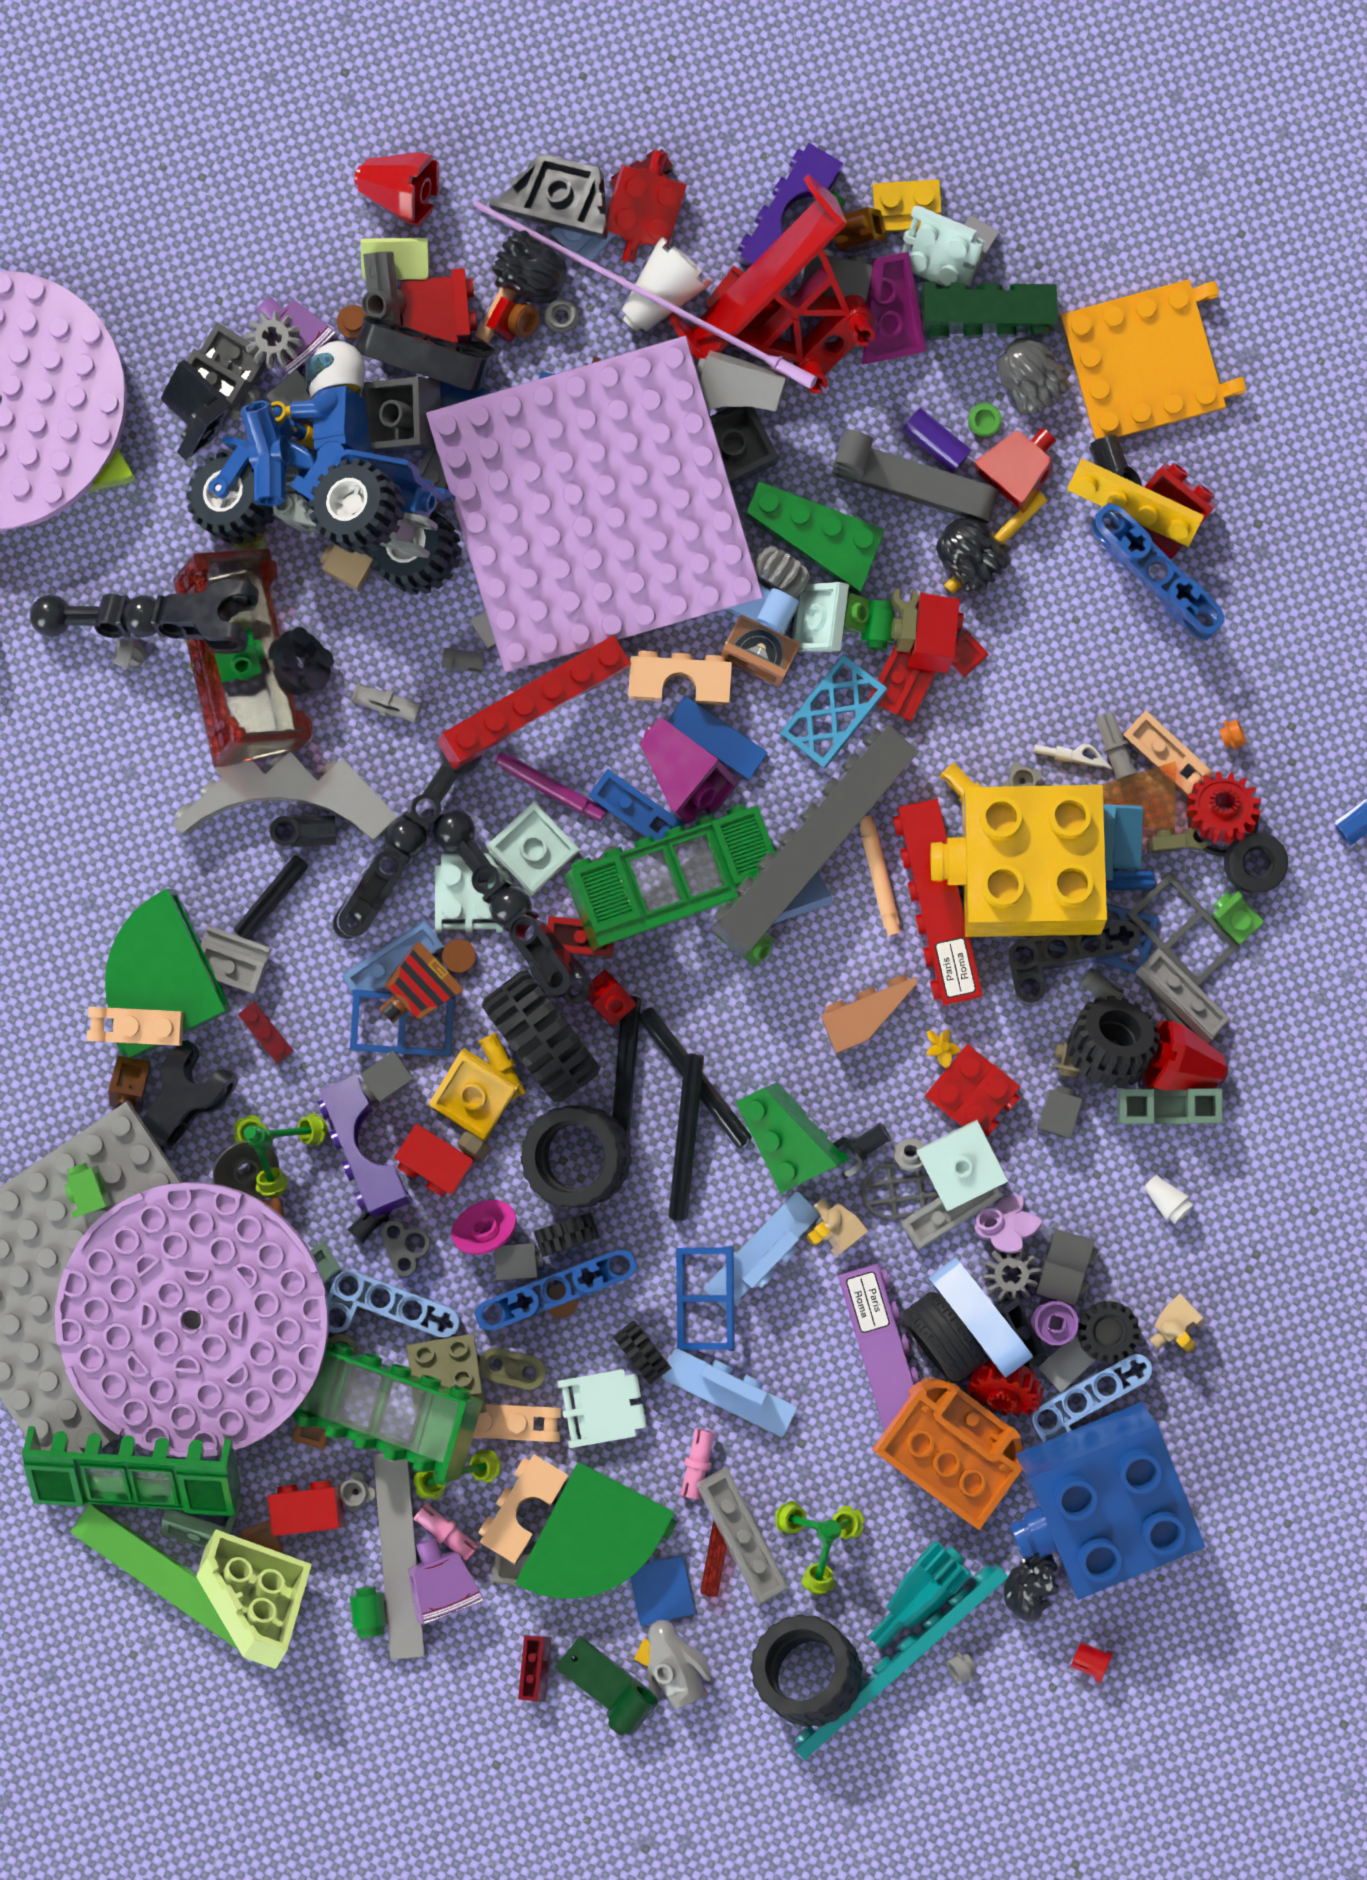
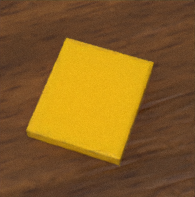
(643, 1653)

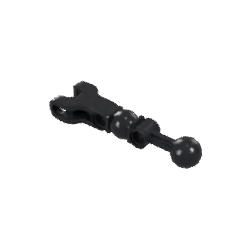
(172, 616)
(403, 840)
(512, 909)
(183, 1098)

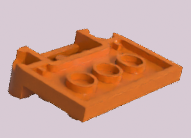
(952, 1449)

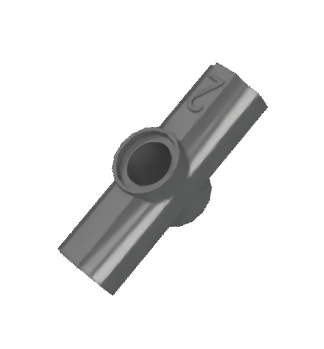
(382, 288)

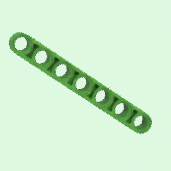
(148, 1566)

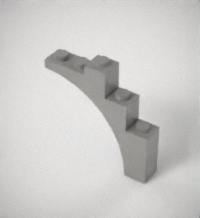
(739, 383)
(337, 791)

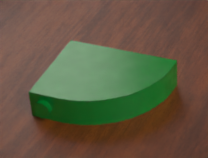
(162, 967)
(594, 1537)

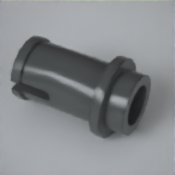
(462, 660)
(1100, 985)

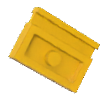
(899, 198)

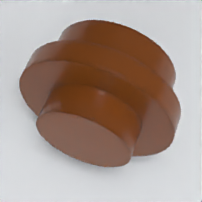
(350, 321)

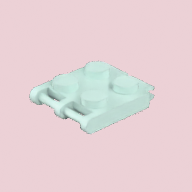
(942, 248)
(458, 899)
(603, 1407)

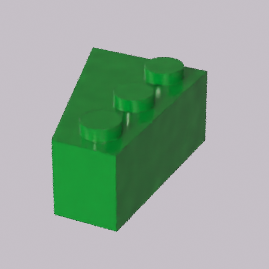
(787, 1137)

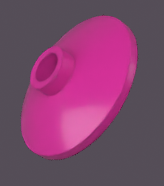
(484, 1227)

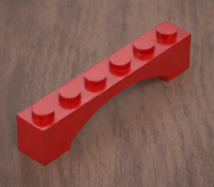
(532, 701)

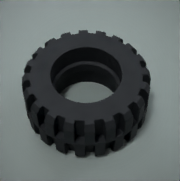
(540, 1036)

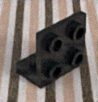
(197, 405)

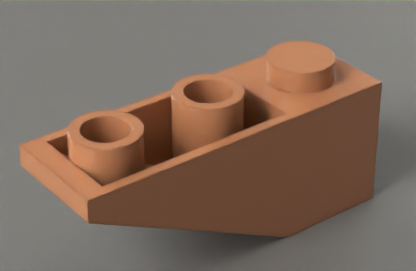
(858, 1021)

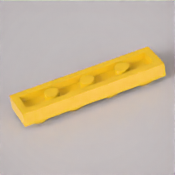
(1139, 502)

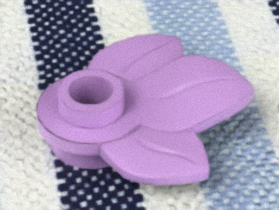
(1009, 1224)

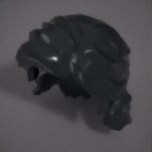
(529, 269)
(972, 553)
(1027, 1586)

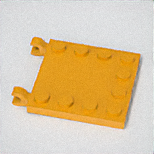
(1146, 360)

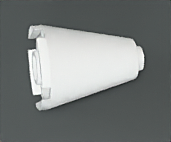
(668, 276)

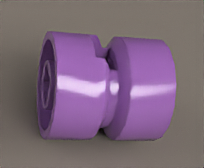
(1054, 1322)

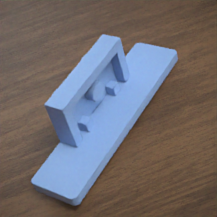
(765, 1248)
(735, 1395)

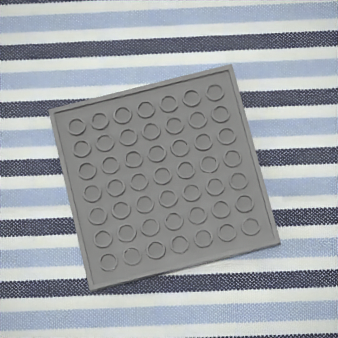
(35, 1249)

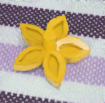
(942, 1047)

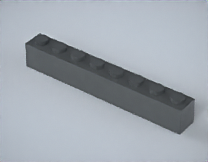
(814, 839)

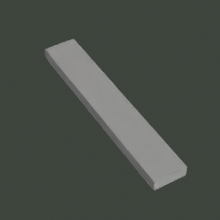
(398, 1555)

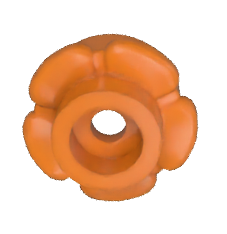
(1233, 734)

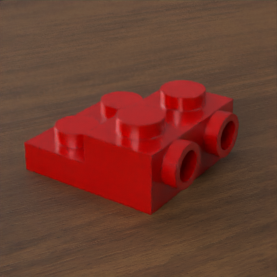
(1172, 484)
(973, 1091)

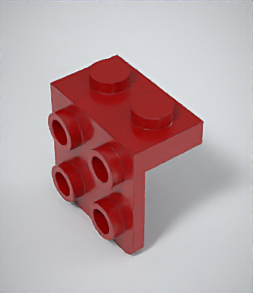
(440, 306)

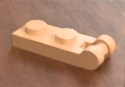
(1162, 748)
(136, 1026)
(517, 1423)

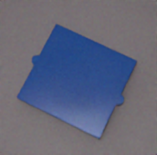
(662, 1590)

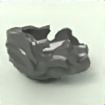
(1032, 375)

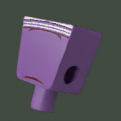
(313, 332)
(440, 1584)

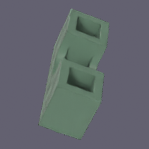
(1169, 1106)

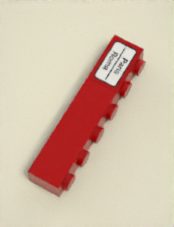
(939, 906)

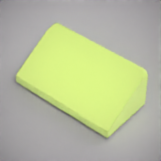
(410, 256)

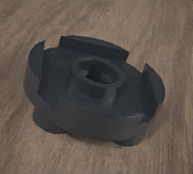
(313, 655)

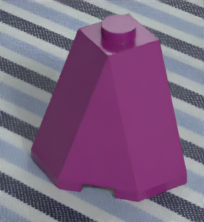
(685, 771)

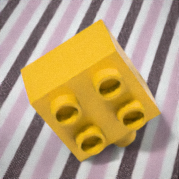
(1028, 860)

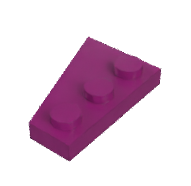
(893, 310)

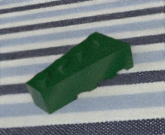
(988, 310)

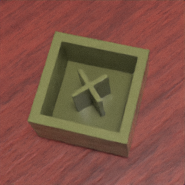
(450, 1360)

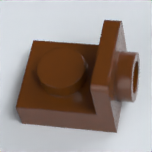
(129, 1082)

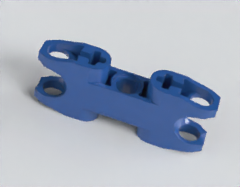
(1132, 533)
(538, 1290)

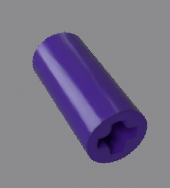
(936, 440)

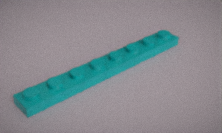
(910, 1649)

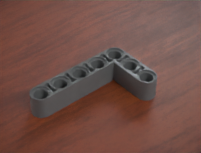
(911, 480)

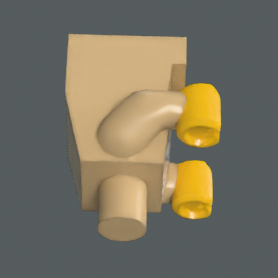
(837, 1226)
(1176, 1323)

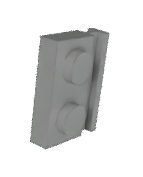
(236, 959)

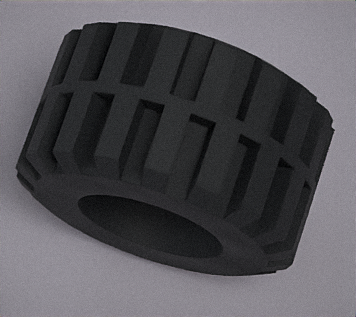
(1122, 1024)

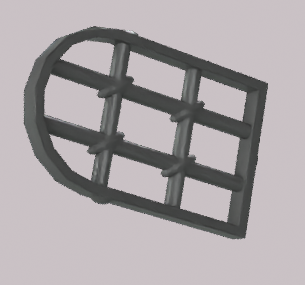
(895, 1199)

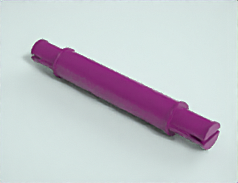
(550, 787)

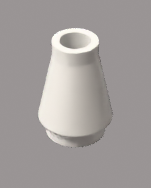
(1168, 1199)

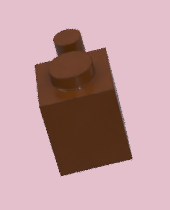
(863, 231)

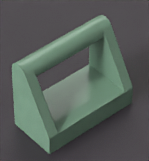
(195, 1530)

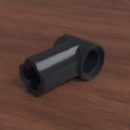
(1109, 455)
(308, 831)

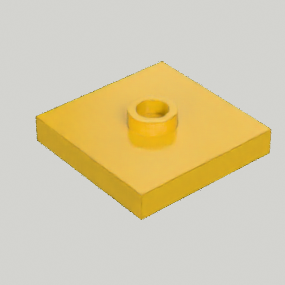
(474, 1094)

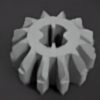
(261, 346)
(781, 572)
(1010, 1286)

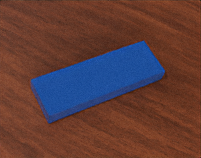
(717, 738)

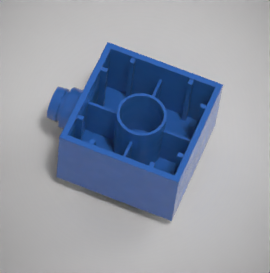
(1105, 1502)

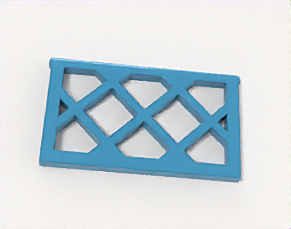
(839, 737)

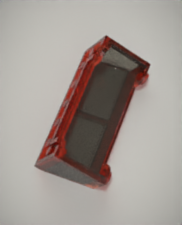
(251, 715)

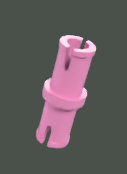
(697, 1462)
(446, 1532)

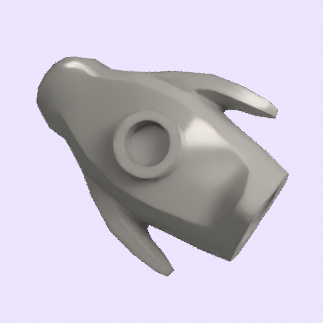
(675, 1666)

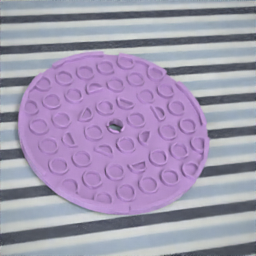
(58, 399)
(206, 1254)

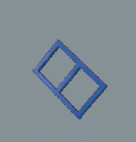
(399, 1049)
(682, 1298)

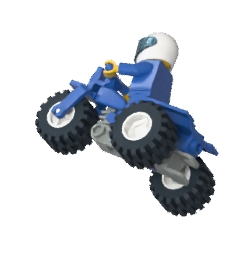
(340, 493)

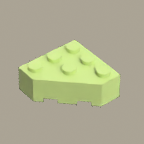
(253, 1594)

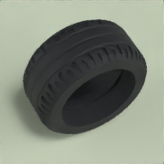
(943, 1337)

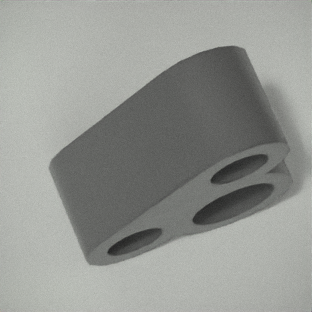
(397, 1247)

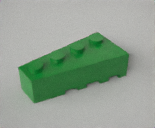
(823, 536)

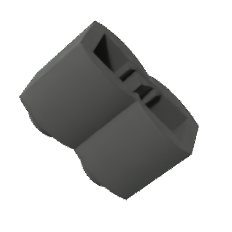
(1065, 1267)

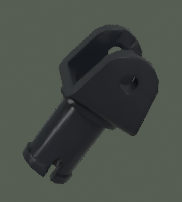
(864, 1146)

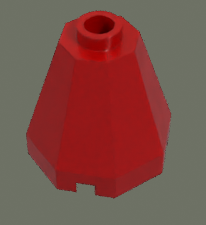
(401, 184)
(1184, 1061)

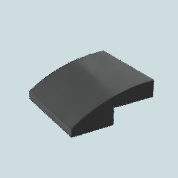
(227, 364)

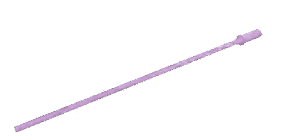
(777, 363)

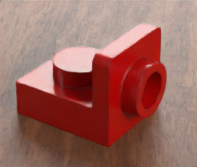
(610, 998)

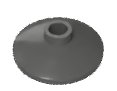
(227, 1171)

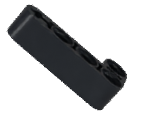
(426, 354)
(1075, 955)

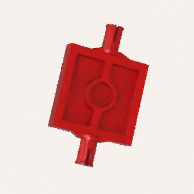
(644, 205)

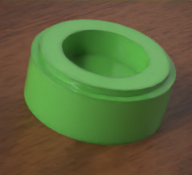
(984, 420)

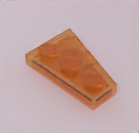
(1152, 790)

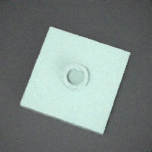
(820, 617)
(532, 848)
(962, 1165)

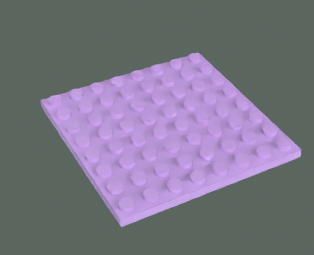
(595, 504)

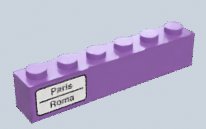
(878, 1339)

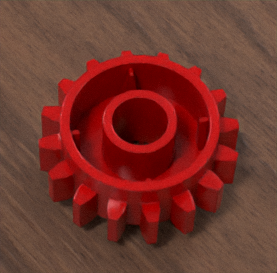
(1220, 823)
(1013, 1394)

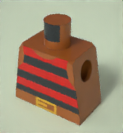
(418, 985)

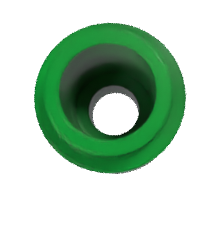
(879, 625)
(368, 1612)

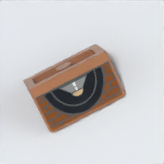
(760, 650)

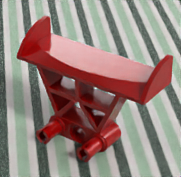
(766, 281)

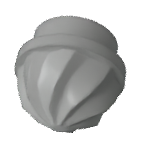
(129, 654)

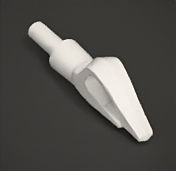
(1068, 755)

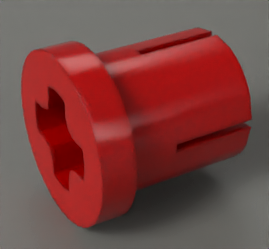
(1091, 1661)

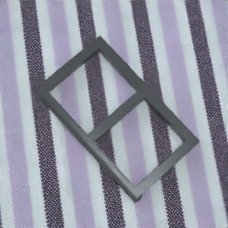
(1201, 912)

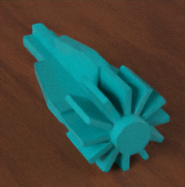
(922, 1591)

